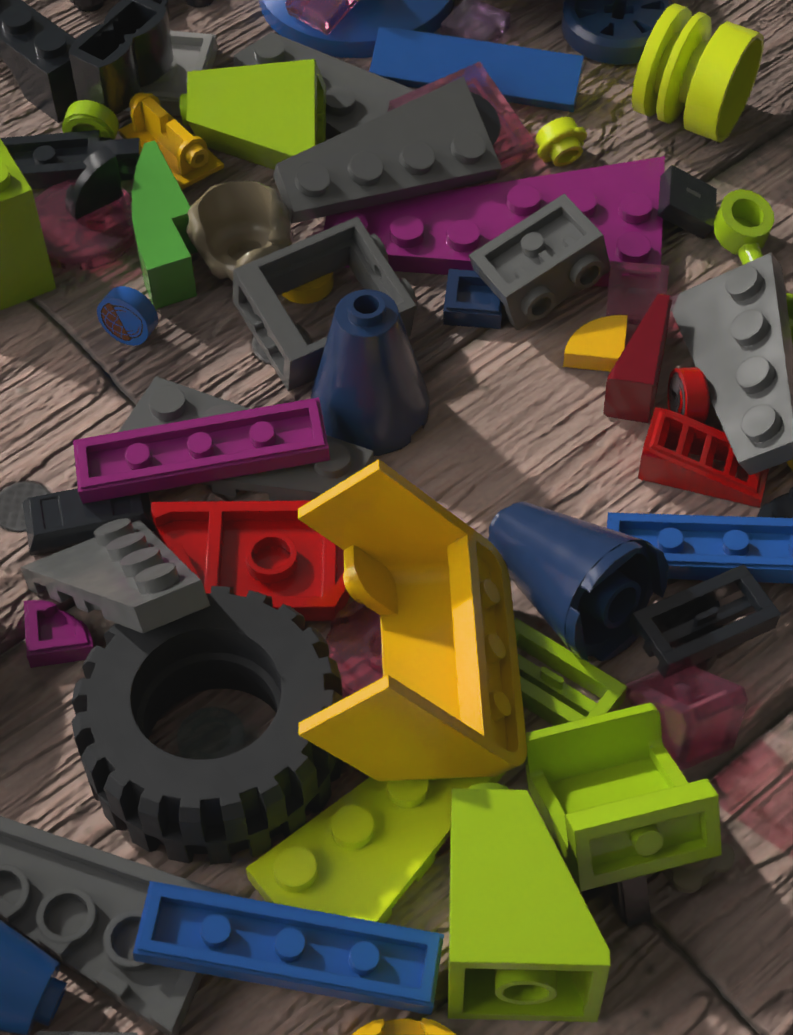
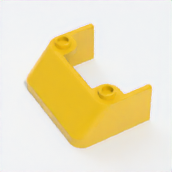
(446, 637)

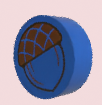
(127, 315)

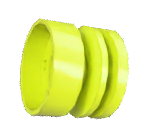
(697, 72)

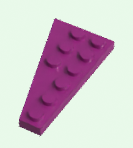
(446, 226)

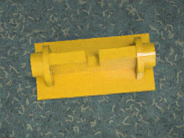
(183, 152)

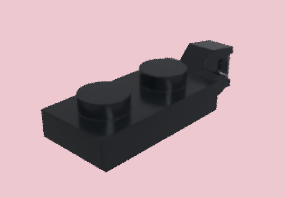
(60, 156)

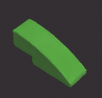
(160, 230)

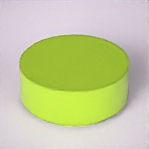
(90, 116)

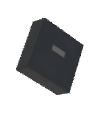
(687, 202)

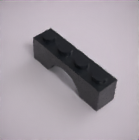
(37, 57)

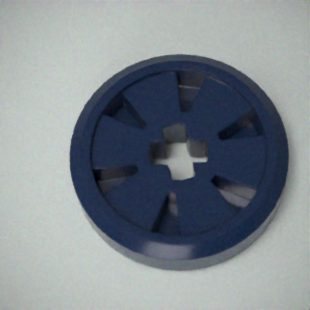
(611, 28)

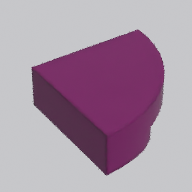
(54, 635)

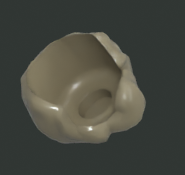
(238, 225)

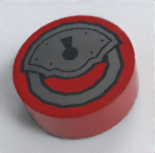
(689, 393)

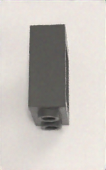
(264, 279)

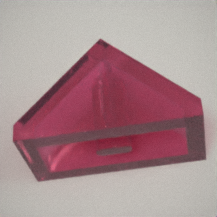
(696, 712)

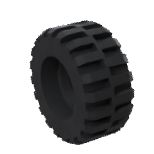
(223, 800)

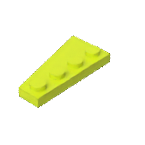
(361, 848)

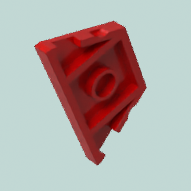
(258, 550)

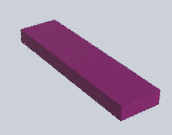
(200, 450)

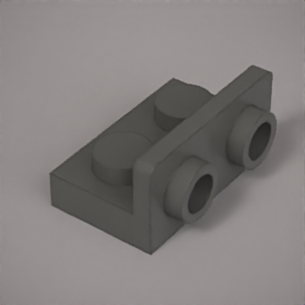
(542, 261)

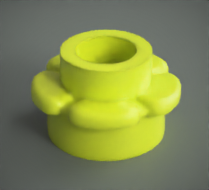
(560, 141)

